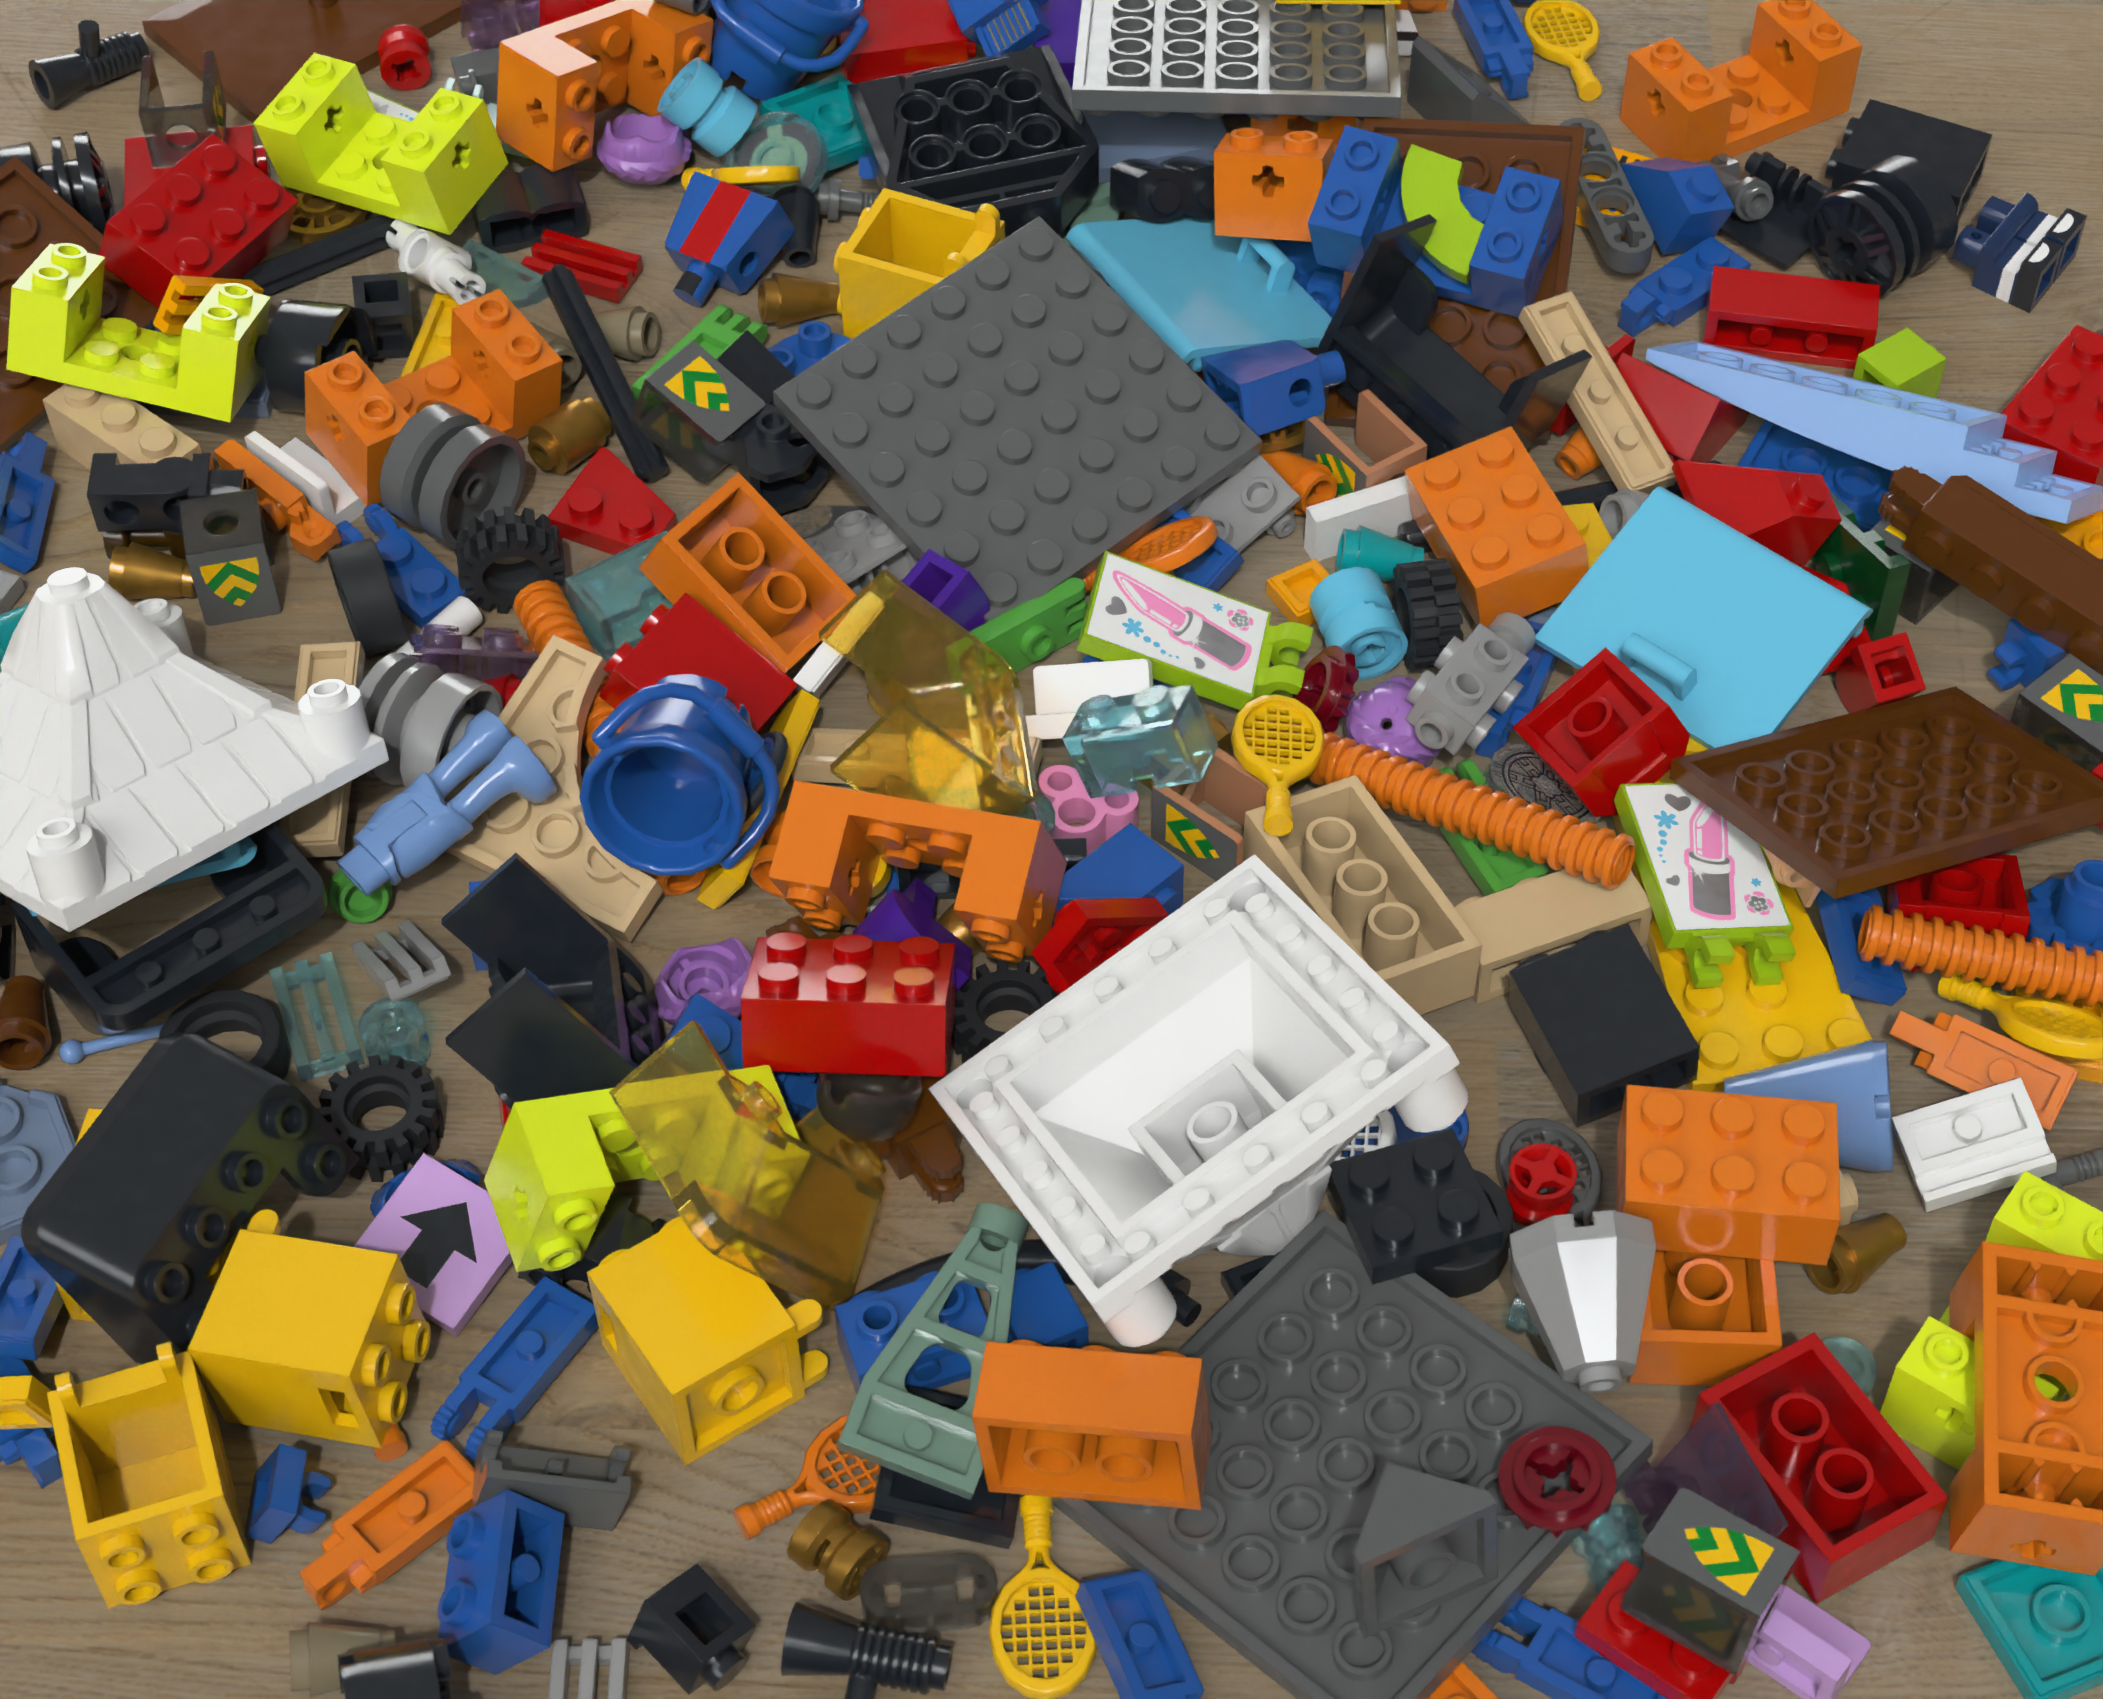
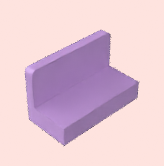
(1808, 1649)

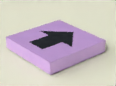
(444, 1241)

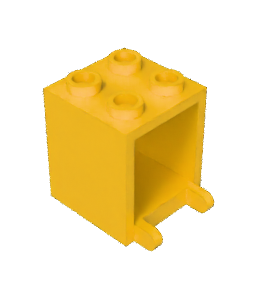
(904, 250)
(310, 1336)
(701, 1339)
(147, 1478)

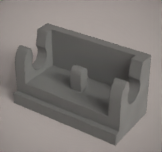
(581, 1487)

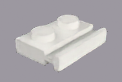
(1973, 1144)

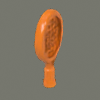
(1169, 545)
(780, 1504)

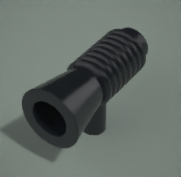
(90, 65)
(867, 1654)

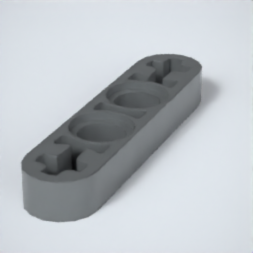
(1614, 193)

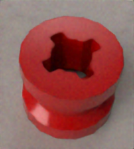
(395, 49)
(1538, 1168)

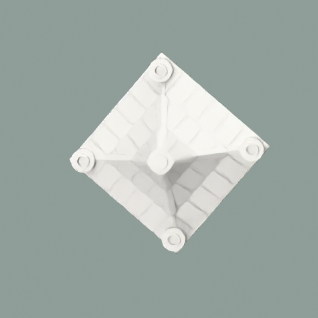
(143, 756)
(1196, 1093)

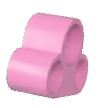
(1072, 804)

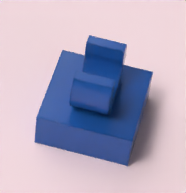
(2023, 657)
(278, 1493)

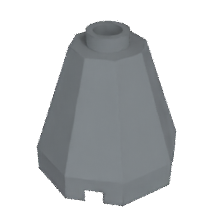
(1586, 1292)

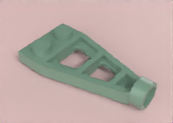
(909, 1431)

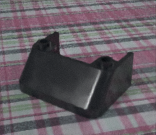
(1414, 372)
(565, 996)

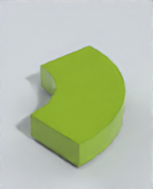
(1432, 187)

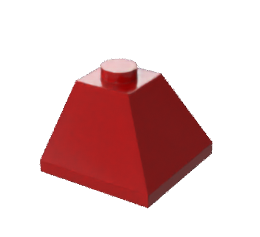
(1684, 417)
(1773, 507)

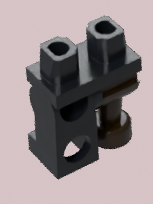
(143, 499)

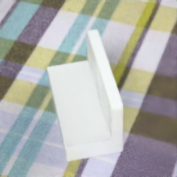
(311, 475)
(1064, 687)

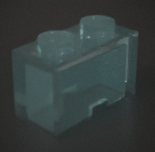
(615, 598)
(1140, 738)

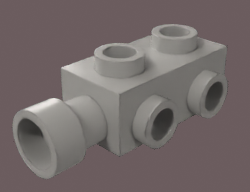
(1470, 683)

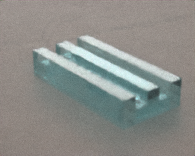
(304, 978)

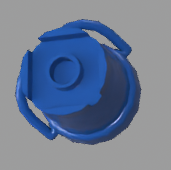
(781, 40)
(672, 782)

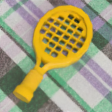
(1567, 54)
(748, 175)
(1277, 772)
(2033, 1020)
(1038, 1541)

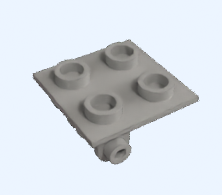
(1248, 504)
(861, 549)

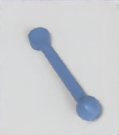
(73, 1051)

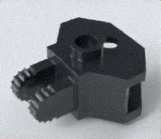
(771, 455)

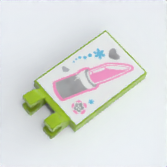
(1191, 634)
(1705, 883)

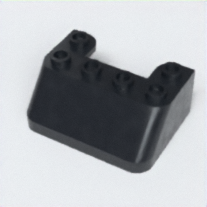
(259, 909)
(169, 1184)

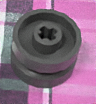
(449, 470)

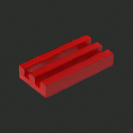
(587, 259)

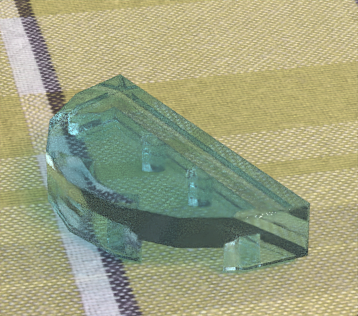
(516, 281)

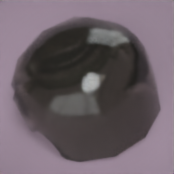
(867, 1104)

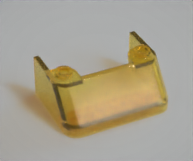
(946, 704)
(742, 1183)

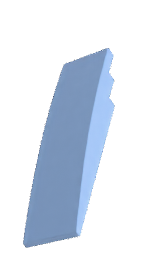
(1885, 426)

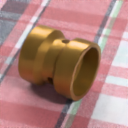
(835, 1548)

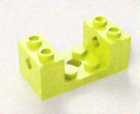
(339, 148)
(62, 338)
(561, 1167)
(1934, 1381)

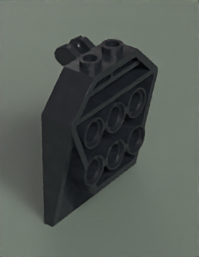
(982, 135)

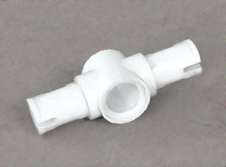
(435, 262)

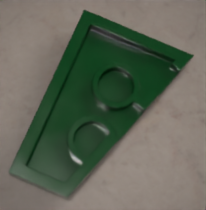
(1865, 569)

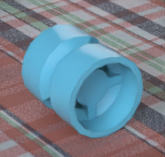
(715, 114)
(1359, 618)

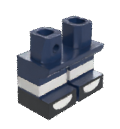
(2019, 249)

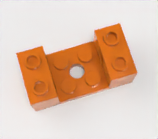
(586, 64)
(1793, 78)
(1273, 175)
(494, 372)
(836, 841)
(2036, 1462)

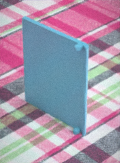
(1202, 288)
(1705, 620)

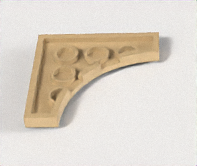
(552, 835)

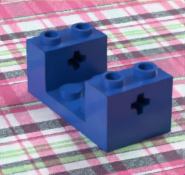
(1365, 199)

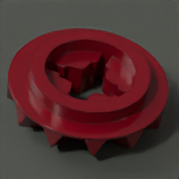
(1329, 685)
(1547, 1454)

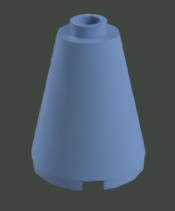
(1852, 1078)

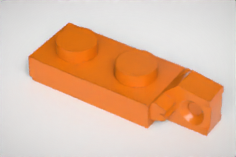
(281, 502)
(1980, 1058)
(391, 1526)

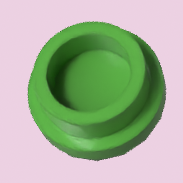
(353, 904)

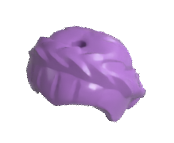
(644, 149)
(1383, 704)
(710, 970)

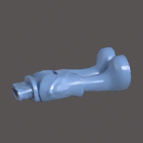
(419, 823)

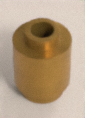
(568, 435)

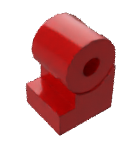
(1879, 674)

